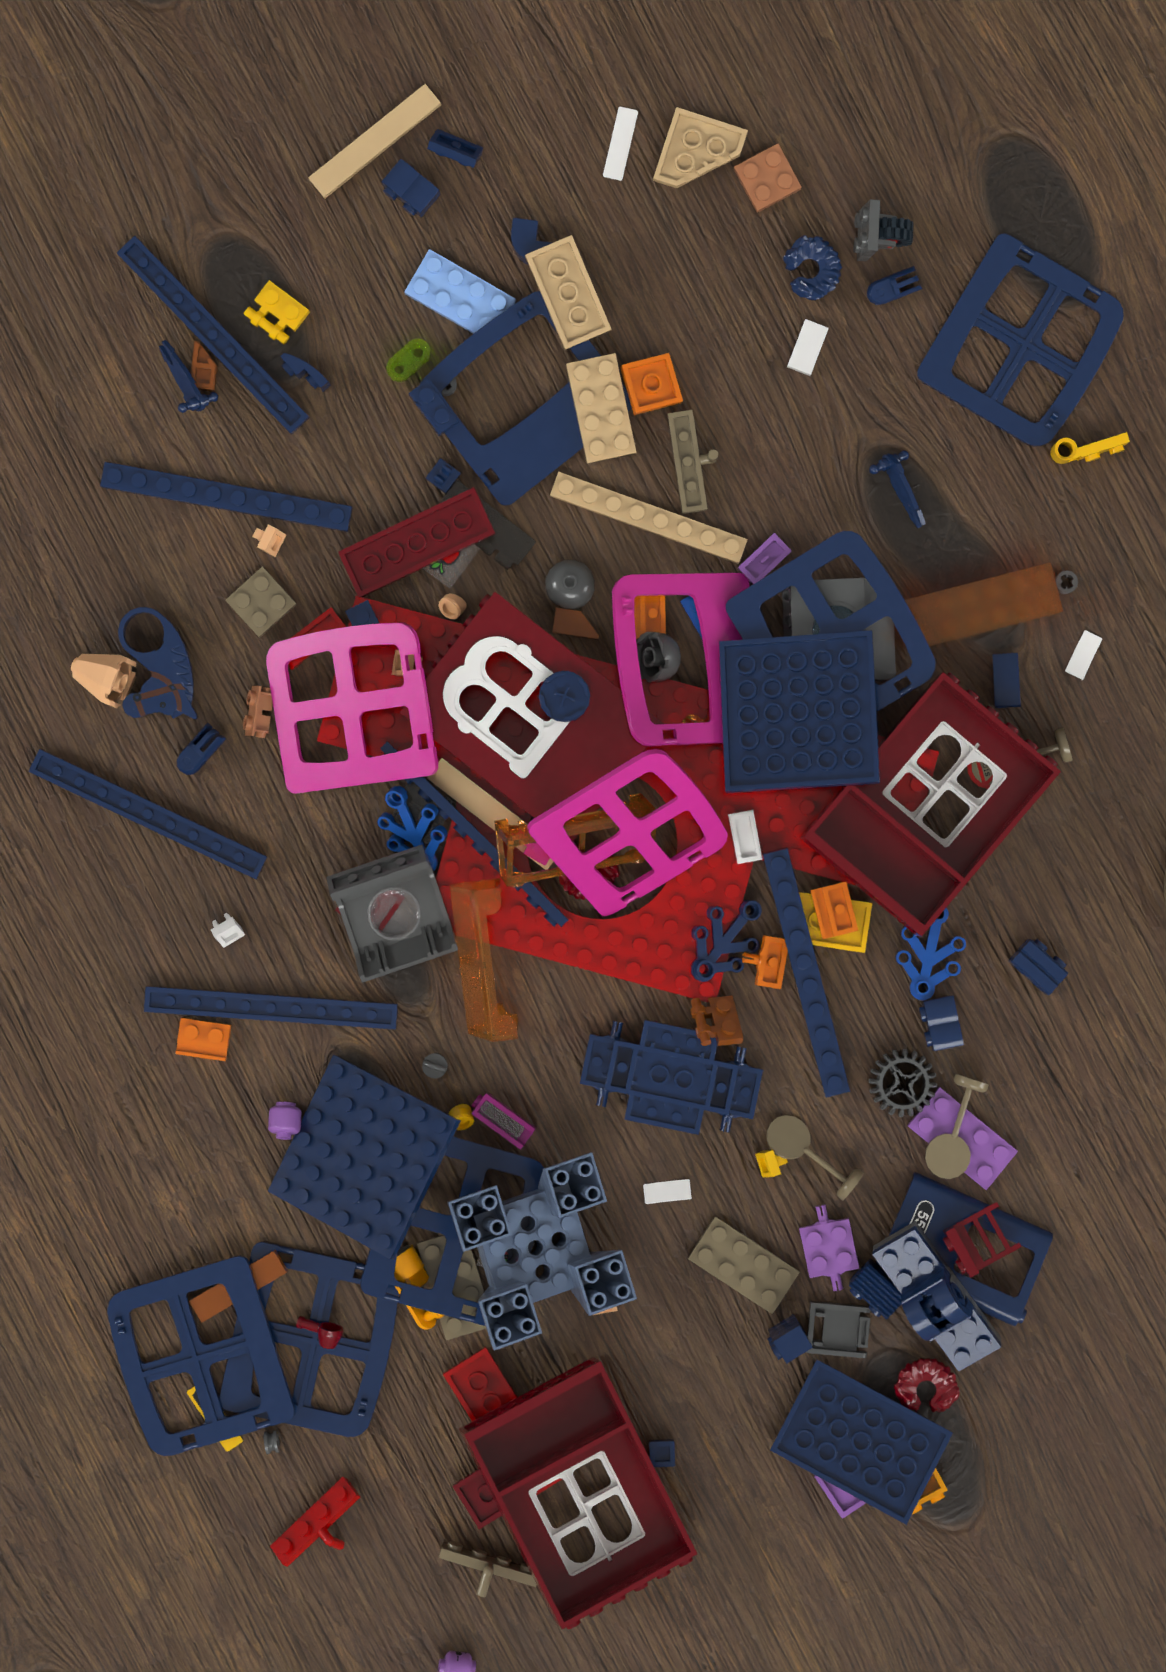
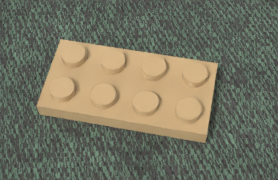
(568, 292)
(601, 408)

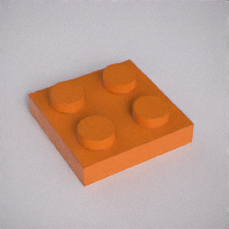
(651, 384)

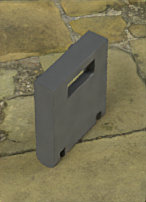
(842, 1329)

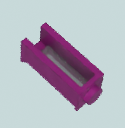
(502, 1120)

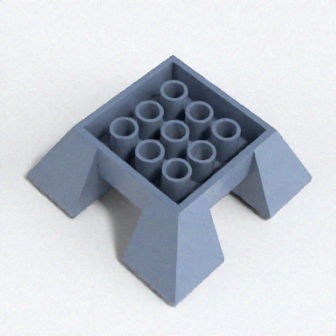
(494, 1226)

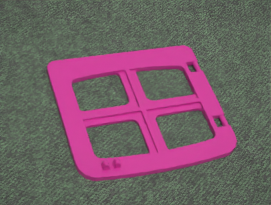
(349, 706)
(579, 867)

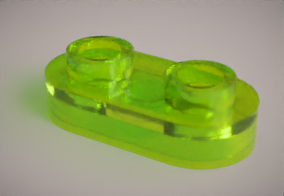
(406, 358)

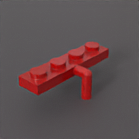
(316, 1522)

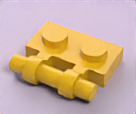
(280, 305)

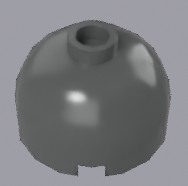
(570, 584)
(658, 656)

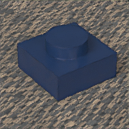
(362, 614)
(662, 1452)

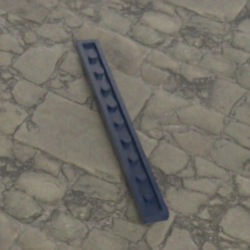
(213, 335)
(226, 496)
(148, 814)
(480, 843)
(806, 972)
(270, 1007)

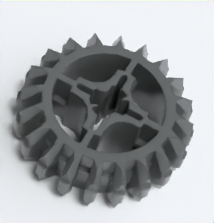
(892, 1088)

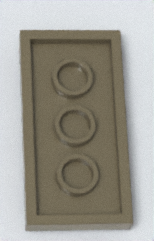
(743, 1264)
(466, 1286)

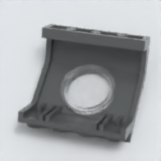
(417, 928)

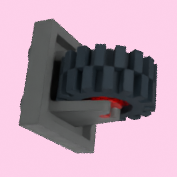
(879, 231)

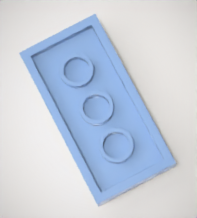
(456, 293)

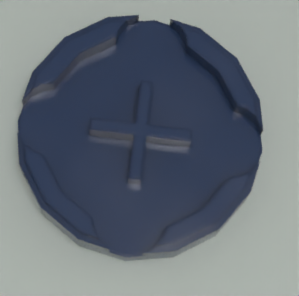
(564, 696)

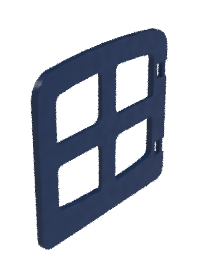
(1023, 343)
(748, 619)
(440, 1299)
(198, 1357)
(236, 1388)

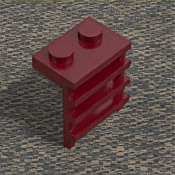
(969, 1259)

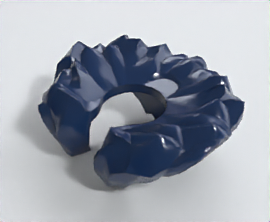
(827, 259)

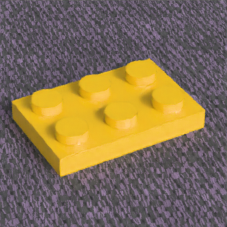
(851, 941)

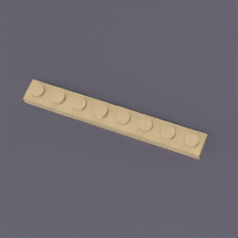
(648, 517)

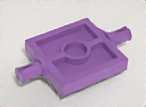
(829, 1247)

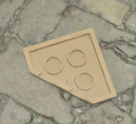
(696, 147)

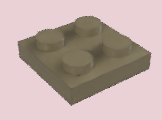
(261, 602)

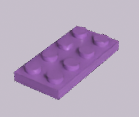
(987, 1149)

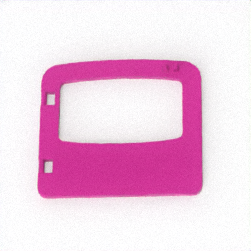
(710, 598)

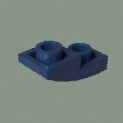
(296, 366)
(1006, 680)

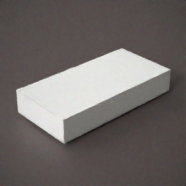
(807, 347)
(745, 836)

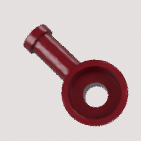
(328, 1332)

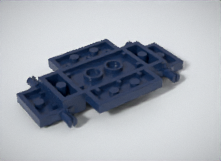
(670, 1077)

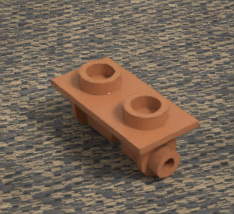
(255, 720)

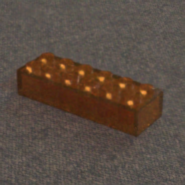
(987, 605)

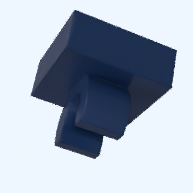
(443, 476)

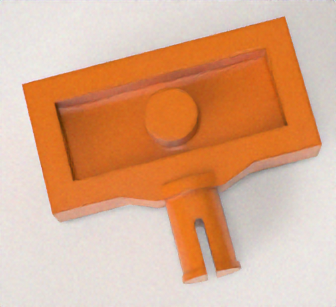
(769, 962)

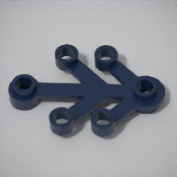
(722, 942)

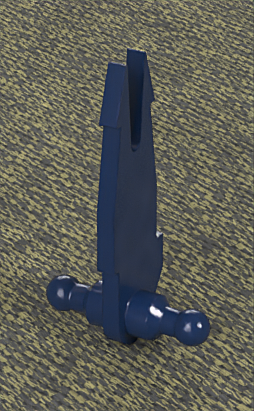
(185, 381)
(895, 471)

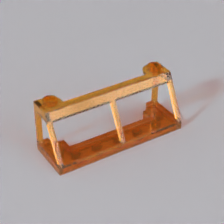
(579, 824)
(470, 906)

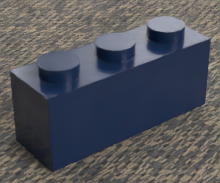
(788, 1339)

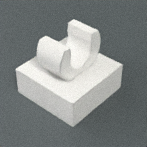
(227, 931)

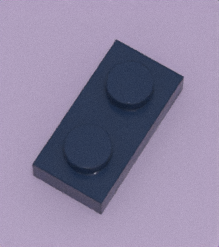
(455, 148)

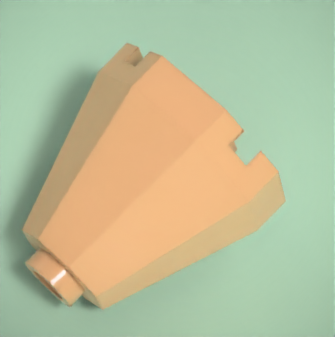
(105, 676)

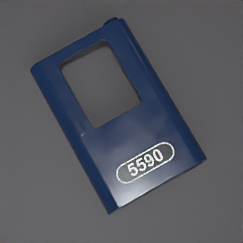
(940, 1207)

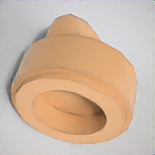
(452, 606)

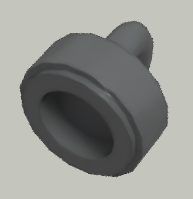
(434, 1065)

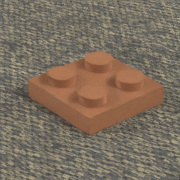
(767, 178)

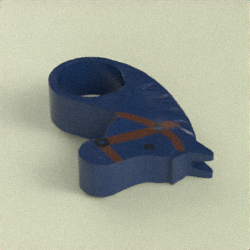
(171, 682)

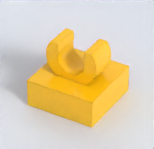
(769, 1163)

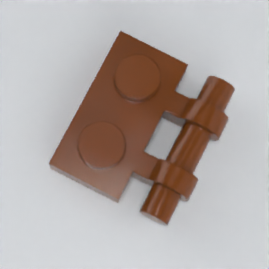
(724, 1021)

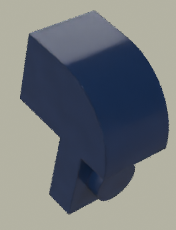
(524, 237)

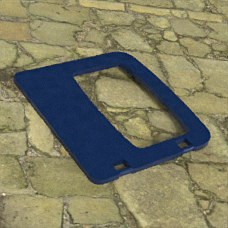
(538, 442)

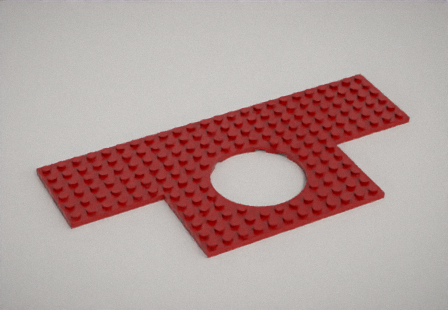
(656, 940)

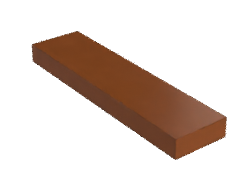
(217, 1298)

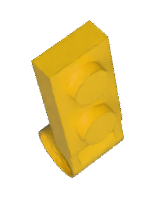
(1091, 451)

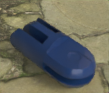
(887, 288)
(199, 750)

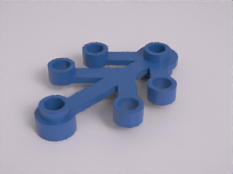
(410, 831)
(929, 958)

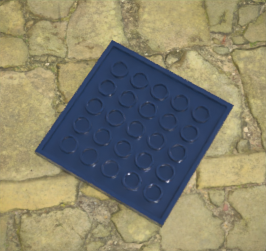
(799, 712)
(364, 1156)

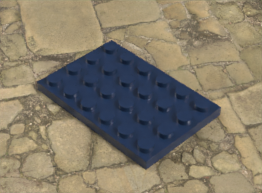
(861, 1441)

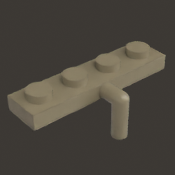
(688, 461)
(479, 1560)

